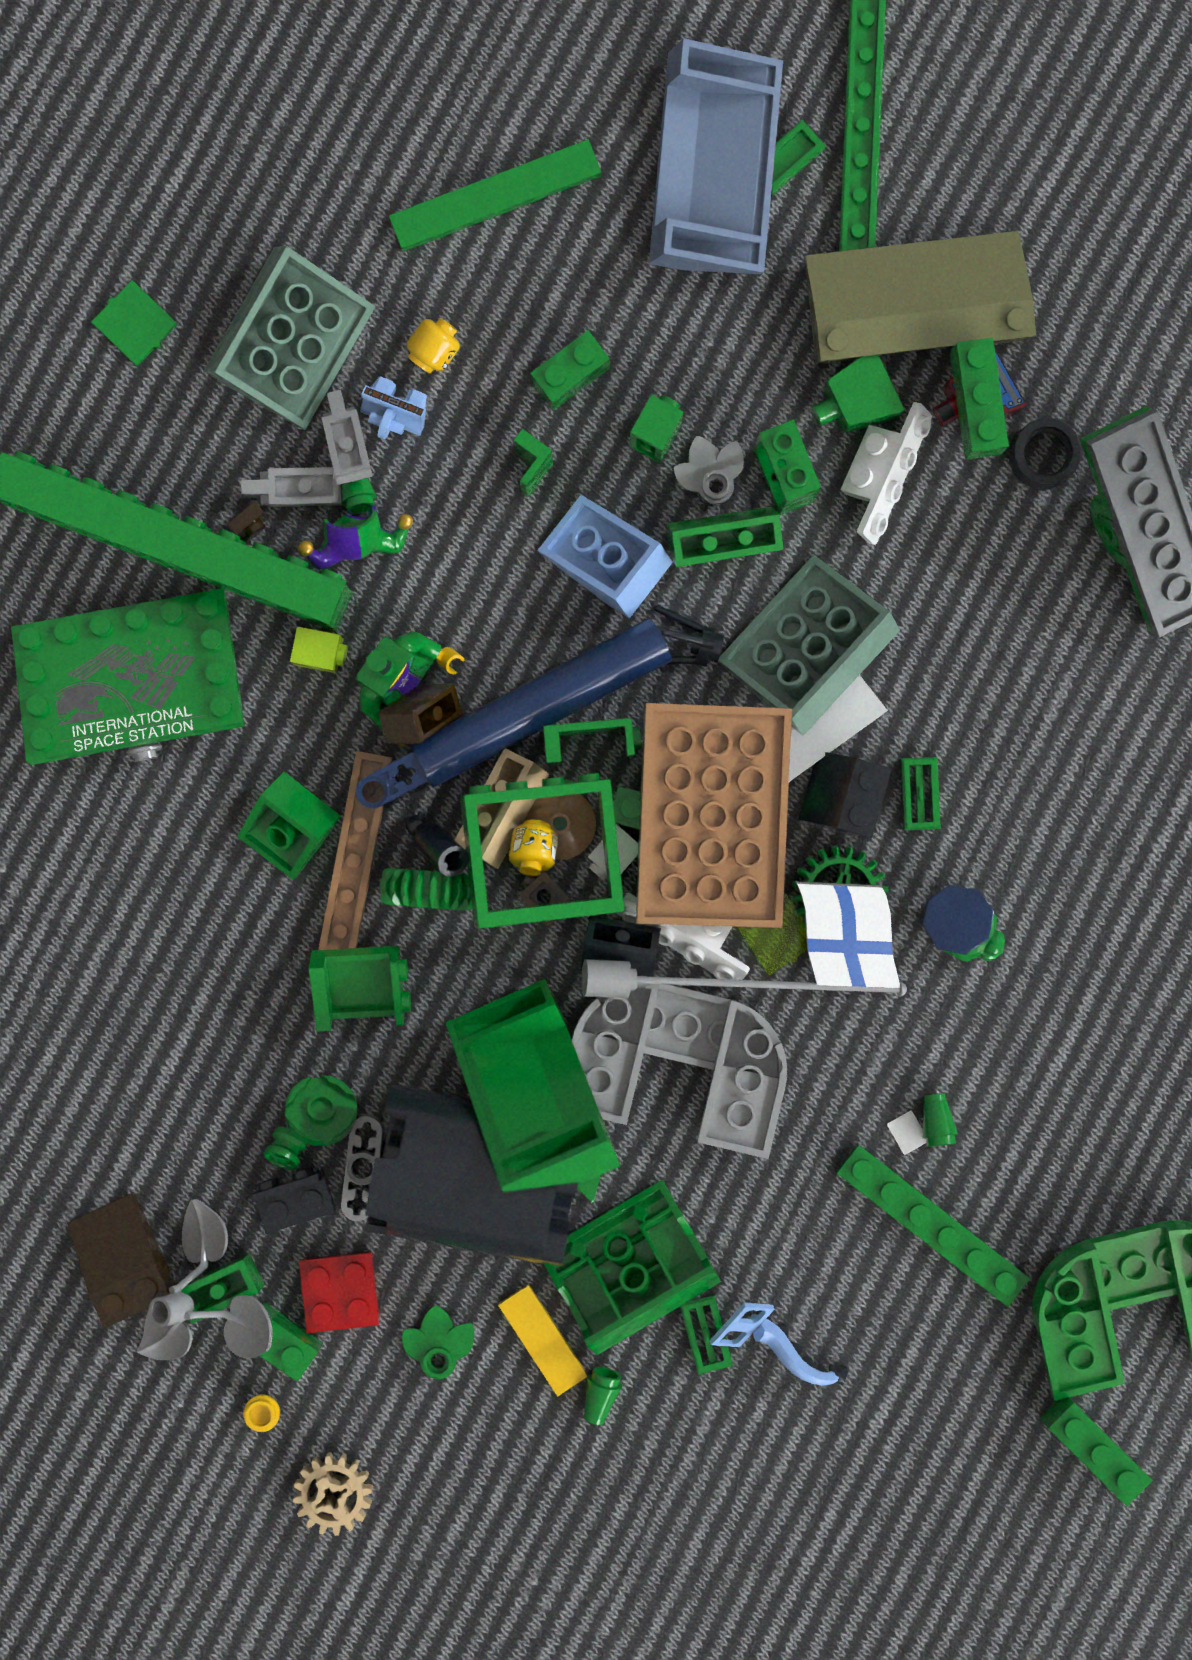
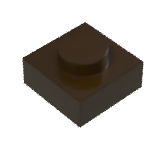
(249, 522)

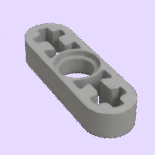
(356, 1139)

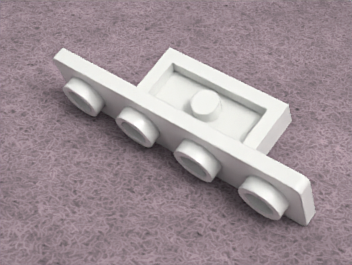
(882, 468)
(695, 942)

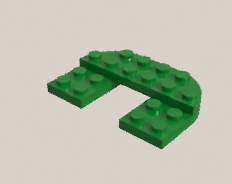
(1099, 1276)

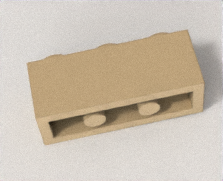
(501, 818)

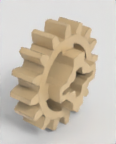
(338, 1507)

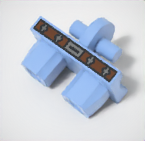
(392, 412)

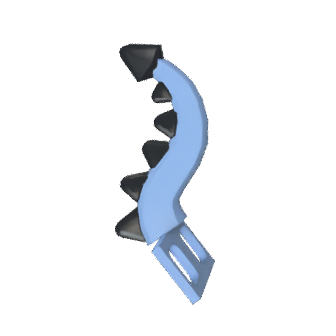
(777, 1339)

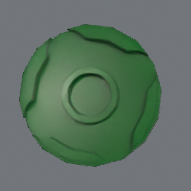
(321, 1110)

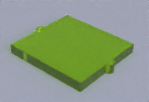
(777, 945)

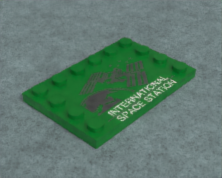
(126, 676)

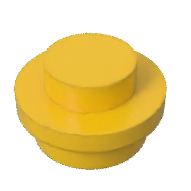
(261, 1413)

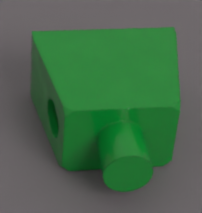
(859, 396)

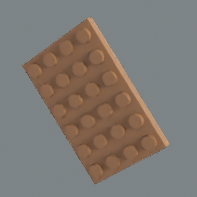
(713, 815)

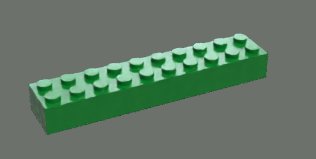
(173, 543)

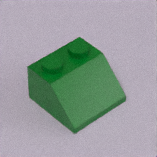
(288, 825)

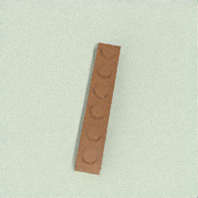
(354, 858)

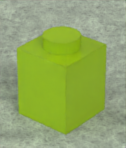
(318, 650)

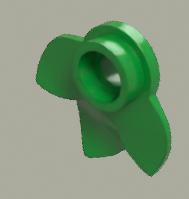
(438, 1337)

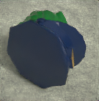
(963, 924)

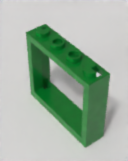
(543, 912)

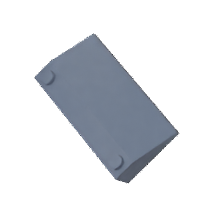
(715, 159)

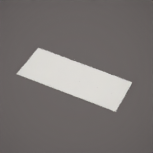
(842, 720)

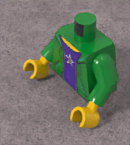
(397, 668)

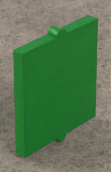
(134, 323)

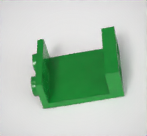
(553, 733)

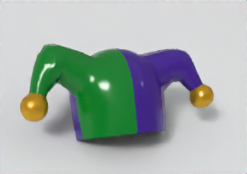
(355, 539)

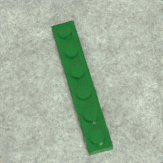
(932, 1225)

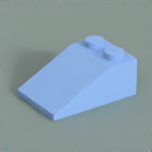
(606, 555)

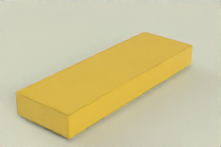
(543, 1339)

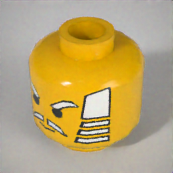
(533, 847)

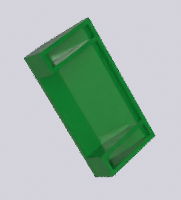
(531, 1092)

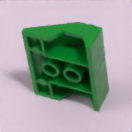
(631, 1268)

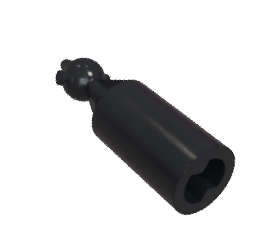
(437, 845)

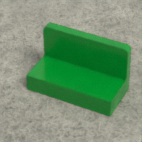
(537, 456)

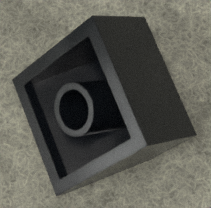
(845, 794)

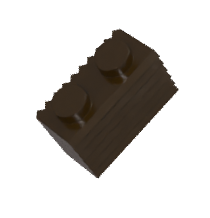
(420, 713)

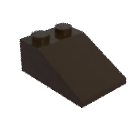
(120, 1259)

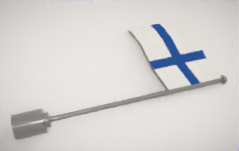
(845, 944)

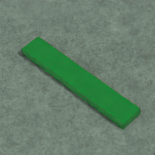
(495, 195)

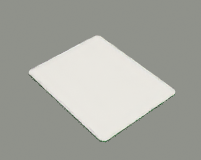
(907, 1132)

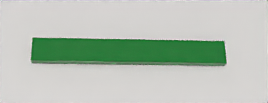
(862, 124)

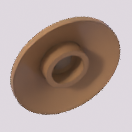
(579, 817)

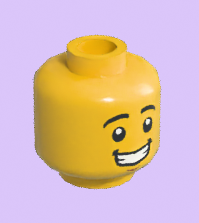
(433, 345)

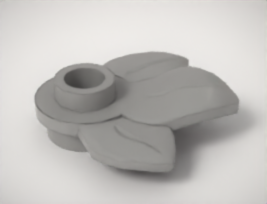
(710, 465)

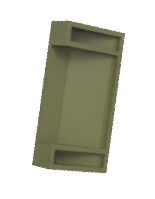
(919, 296)

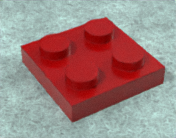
(339, 1292)

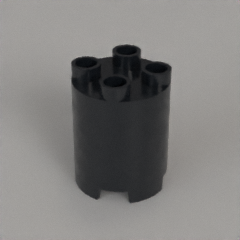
(445, 1190)

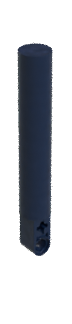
(525, 711)

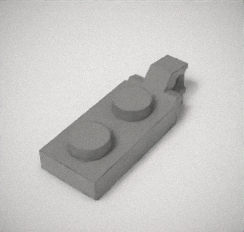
(345, 441)
(294, 487)

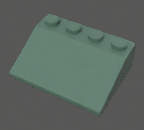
(289, 337)
(810, 643)

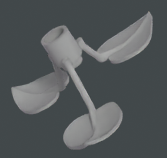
(165, 1332)

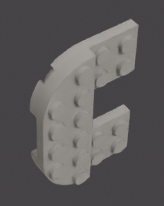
(693, 1030)

